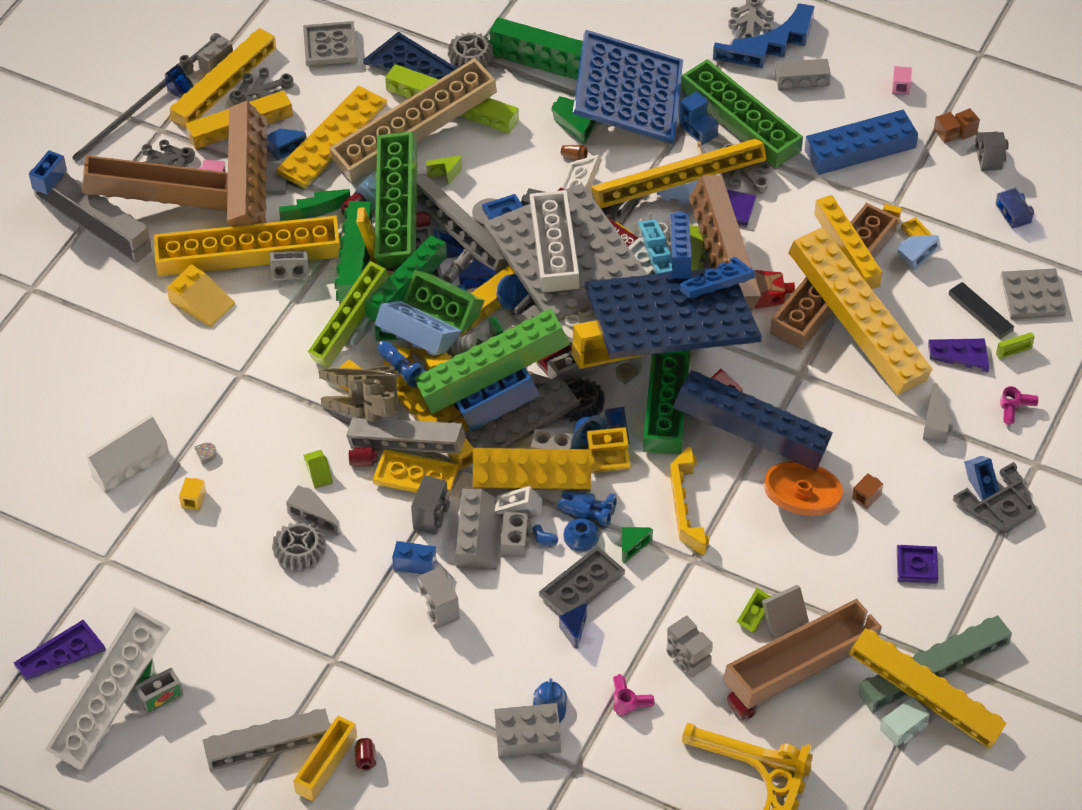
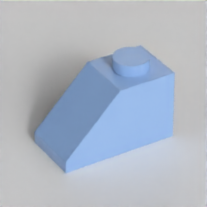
(918, 249)

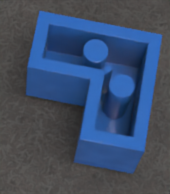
(696, 120)

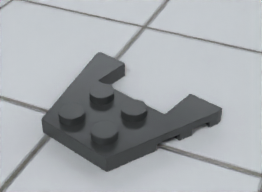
(1005, 507)

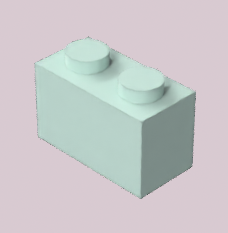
(905, 721)

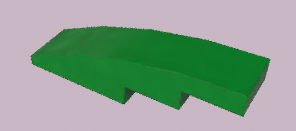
(321, 204)

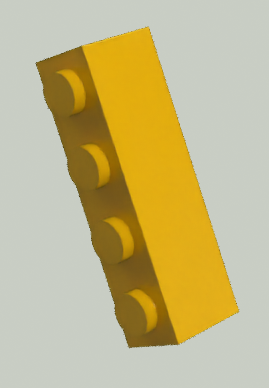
(325, 758)

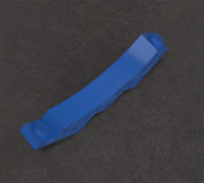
(754, 50)

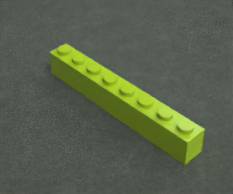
(489, 112)

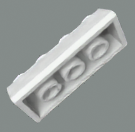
(127, 453)

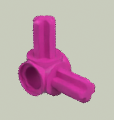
(1011, 405)
(626, 700)

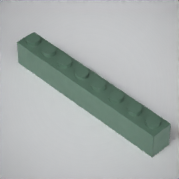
(942, 659)

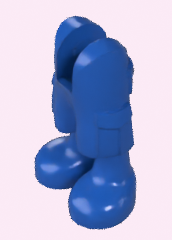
(400, 363)
(582, 506)

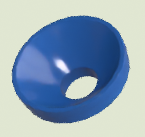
(581, 540)

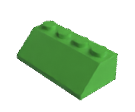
(443, 300)

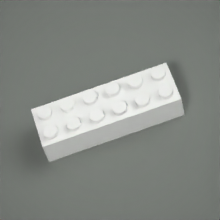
(554, 241)

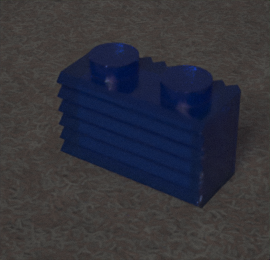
(1014, 208)

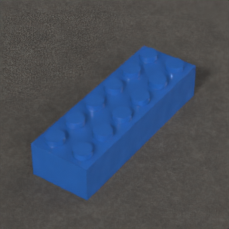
(861, 142)

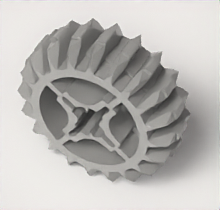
(470, 46)
(297, 551)

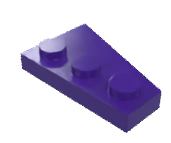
(963, 351)

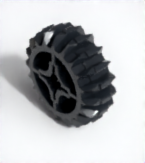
(589, 396)

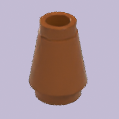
(574, 152)

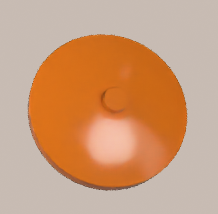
(803, 489)

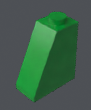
(576, 125)

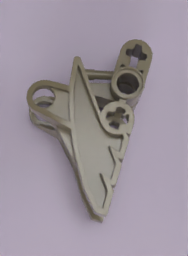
(370, 390)

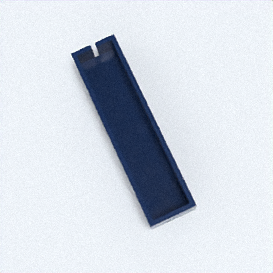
(753, 419)

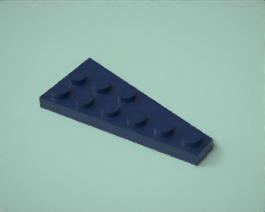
(410, 55)

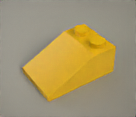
(199, 296)

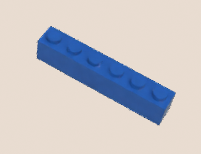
(680, 245)

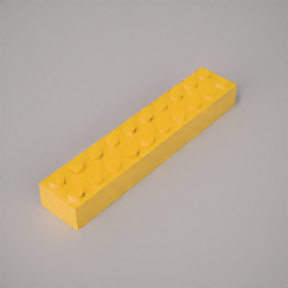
(245, 245)
(860, 311)

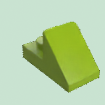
(444, 166)
(318, 468)
(754, 611)

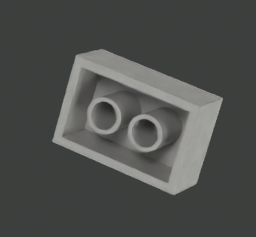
(527, 730)

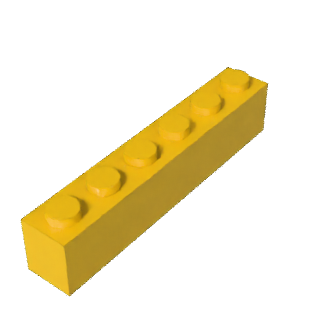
(216, 126)
(845, 236)

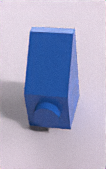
(284, 142)
(982, 476)

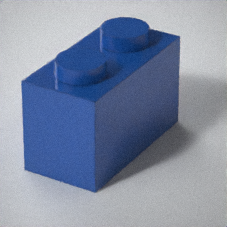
(47, 172)
(414, 557)

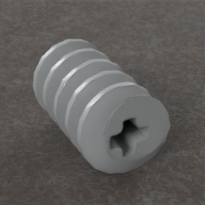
(465, 343)

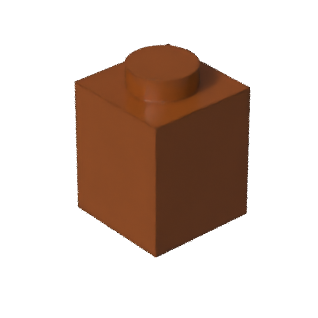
(969, 123)
(947, 127)
(867, 490)

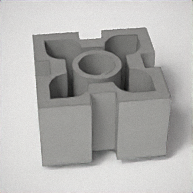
(689, 646)

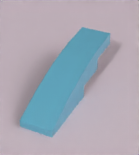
(655, 246)

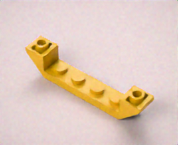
(690, 536)

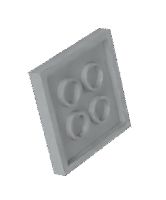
(330, 43)
(1033, 293)

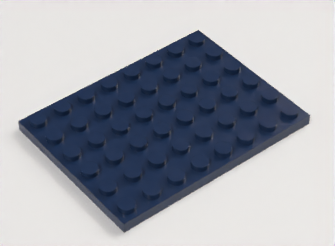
(655, 317)

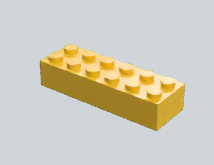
(532, 467)

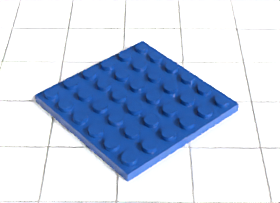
(628, 86)

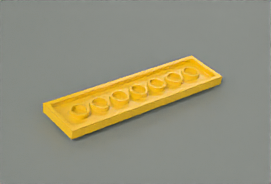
(314, 153)

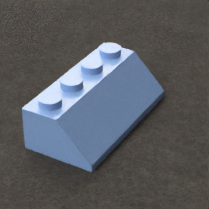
(416, 327)

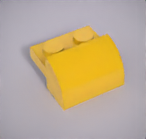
(608, 450)

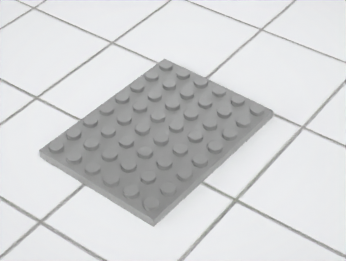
(598, 249)

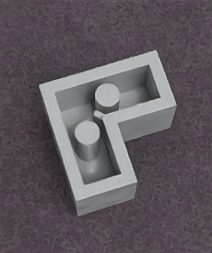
(440, 597)

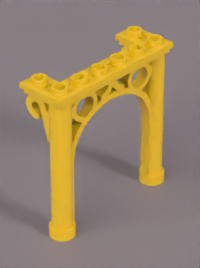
(786, 762)

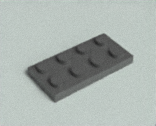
(582, 581)

